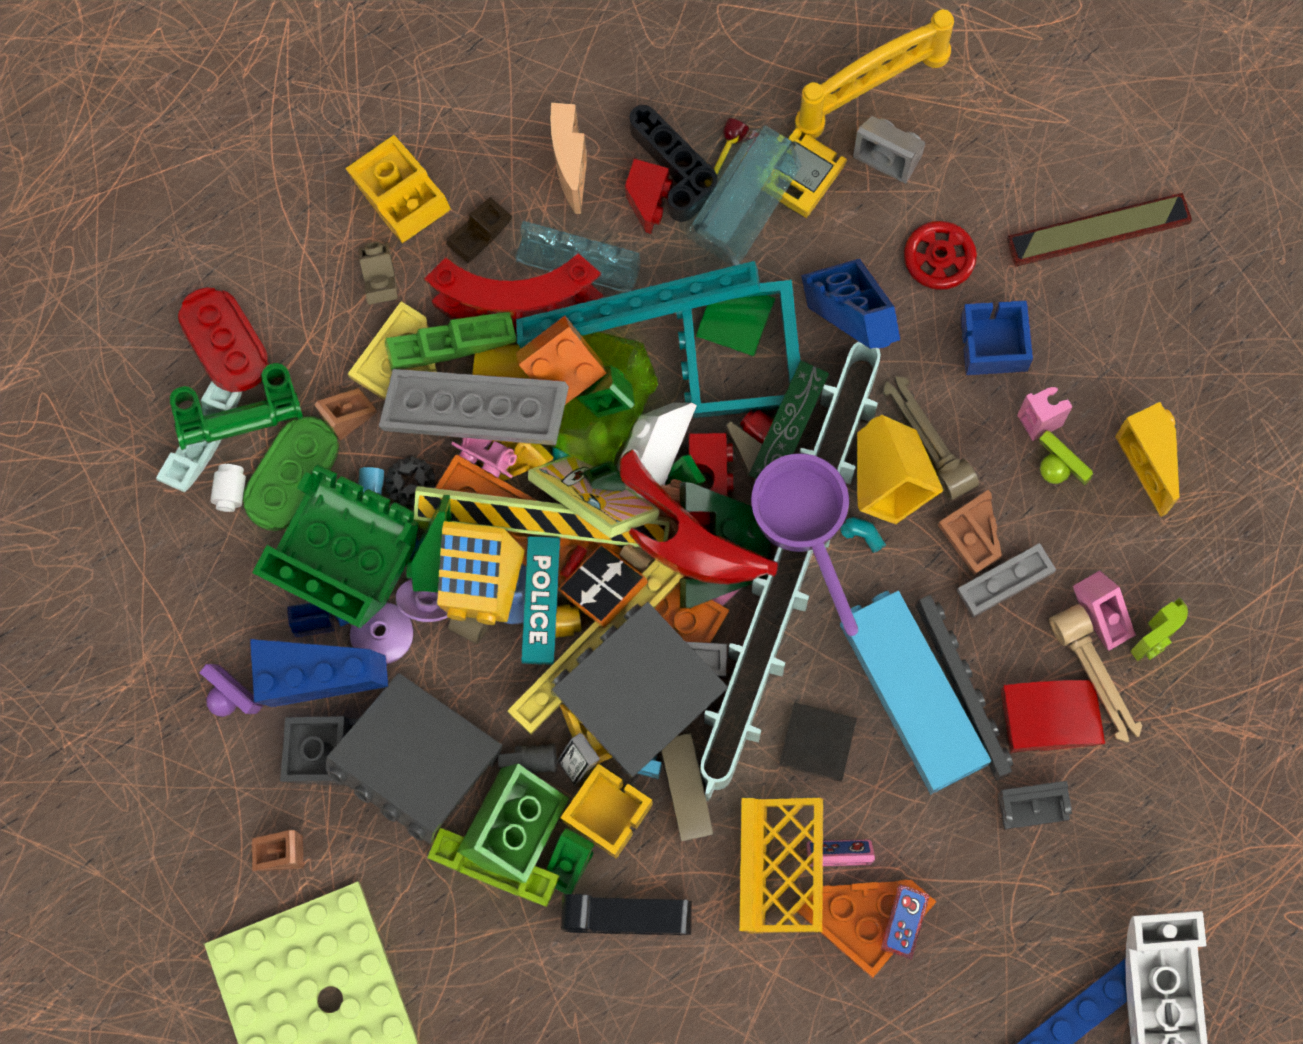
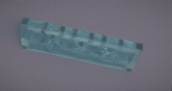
(553, 248)

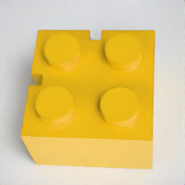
(605, 812)

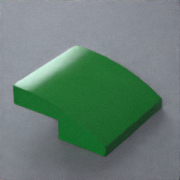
(737, 322)

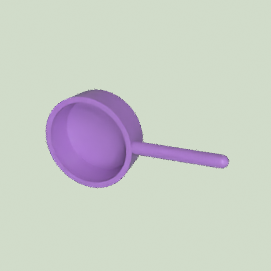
(800, 508)

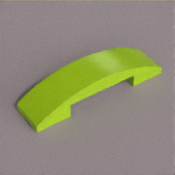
(536, 889)

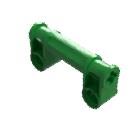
(280, 405)

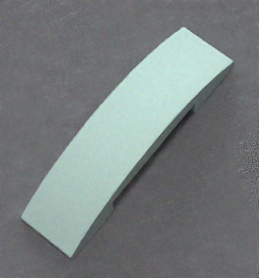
(186, 465)

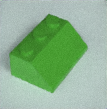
(513, 823)

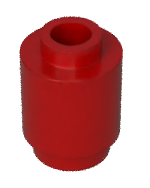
(756, 425)

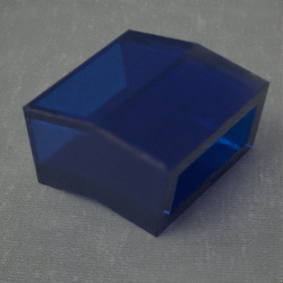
(309, 620)

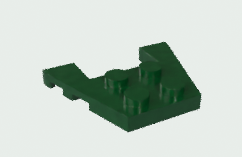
(728, 520)

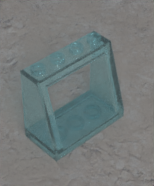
(746, 195)

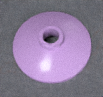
(419, 604)
(393, 642)

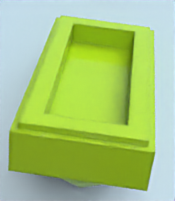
(1061, 462)

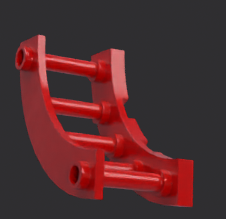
(472, 295)

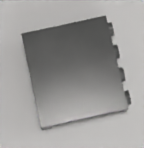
(638, 688)
(412, 758)

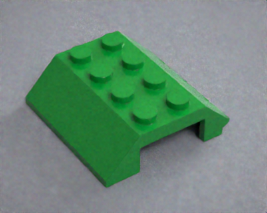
(341, 547)

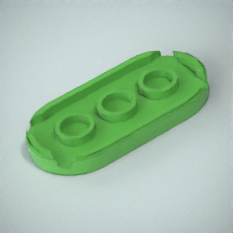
(272, 490)

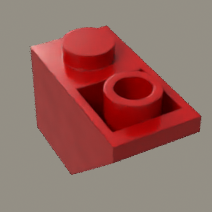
(645, 191)

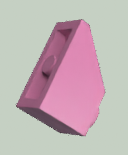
(1105, 608)

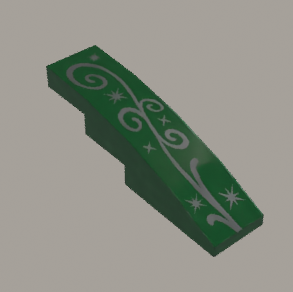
(791, 416)

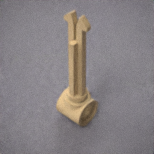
(1072, 628)

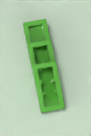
(450, 341)

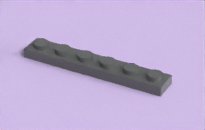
(959, 674)

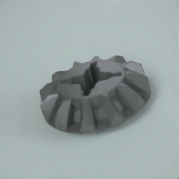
(395, 483)

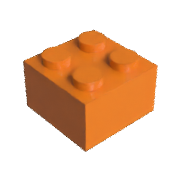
(562, 356)

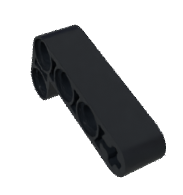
(669, 156)
(625, 915)

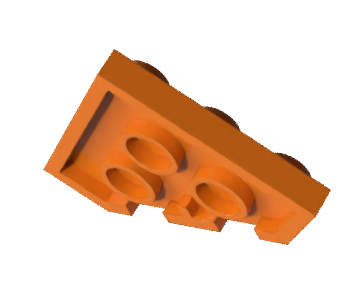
(857, 918)

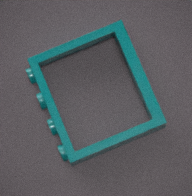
(690, 370)

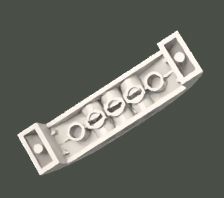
(1165, 978)

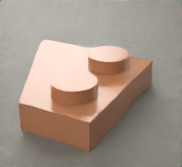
(974, 533)

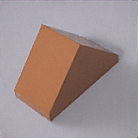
(345, 411)
(278, 851)

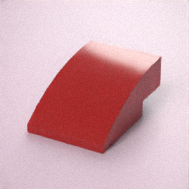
(1052, 715)

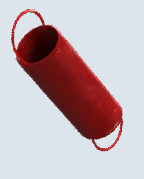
(573, 561)

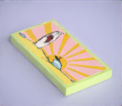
(604, 509)

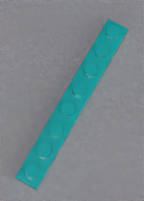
(647, 302)

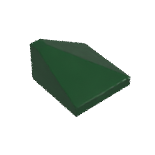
(605, 477)

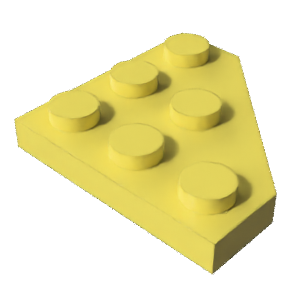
(373, 366)

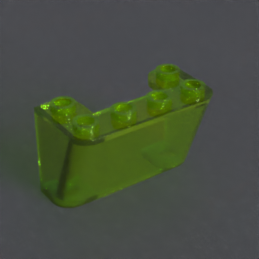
(599, 439)

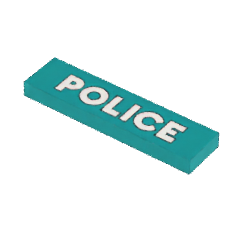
(540, 600)

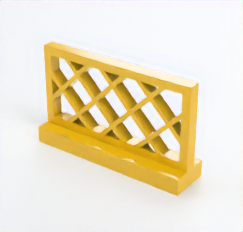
(754, 871)

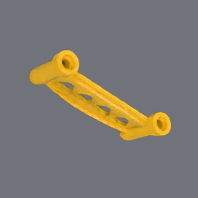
(932, 49)

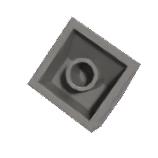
(888, 148)

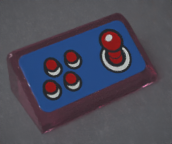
(904, 922)

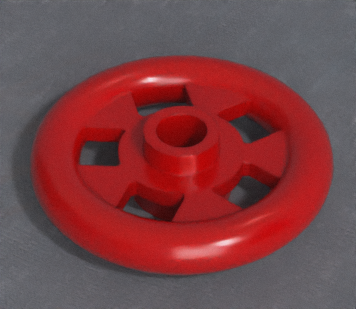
(938, 279)

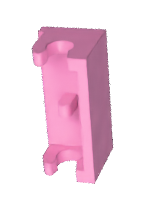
(1041, 416)

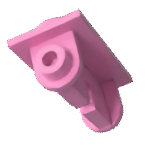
(494, 460)

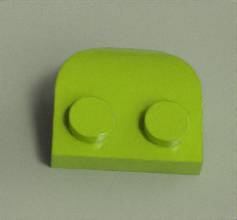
(1164, 625)

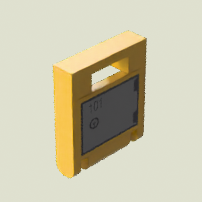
(815, 174)

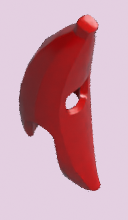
(693, 548)

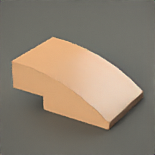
(569, 153)

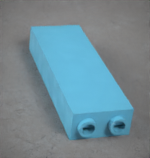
(915, 692)

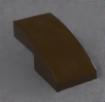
(479, 231)

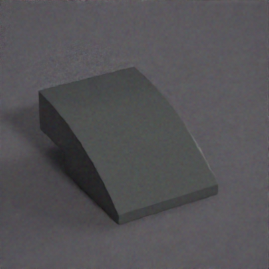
(308, 744)

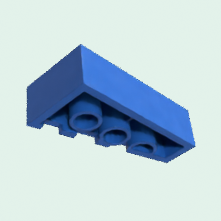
(852, 302)
(307, 672)

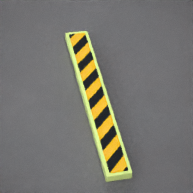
(526, 516)

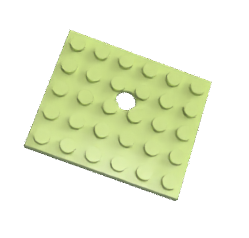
(282, 964)

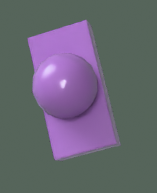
(227, 693)

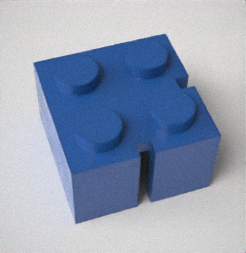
(996, 343)

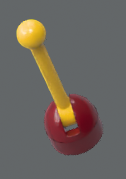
(734, 133)

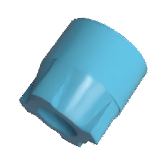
(371, 479)

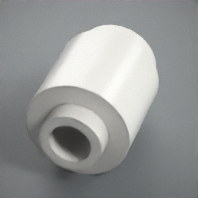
(228, 487)

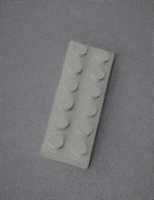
(474, 406)

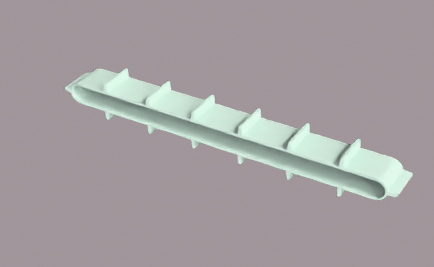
(798, 600)

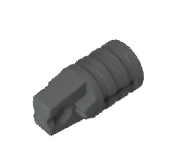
(533, 758)

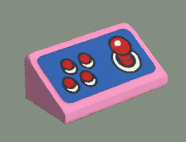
(845, 852)

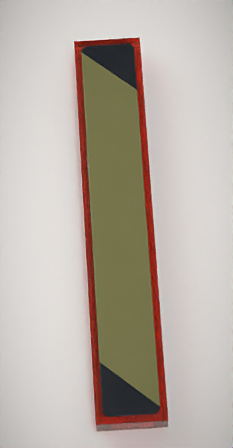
(1099, 229)

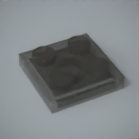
(818, 742)

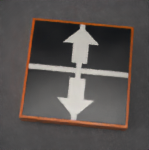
(603, 585)

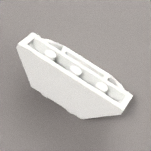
(658, 438)

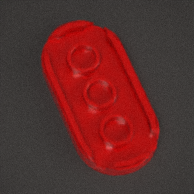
(223, 339)

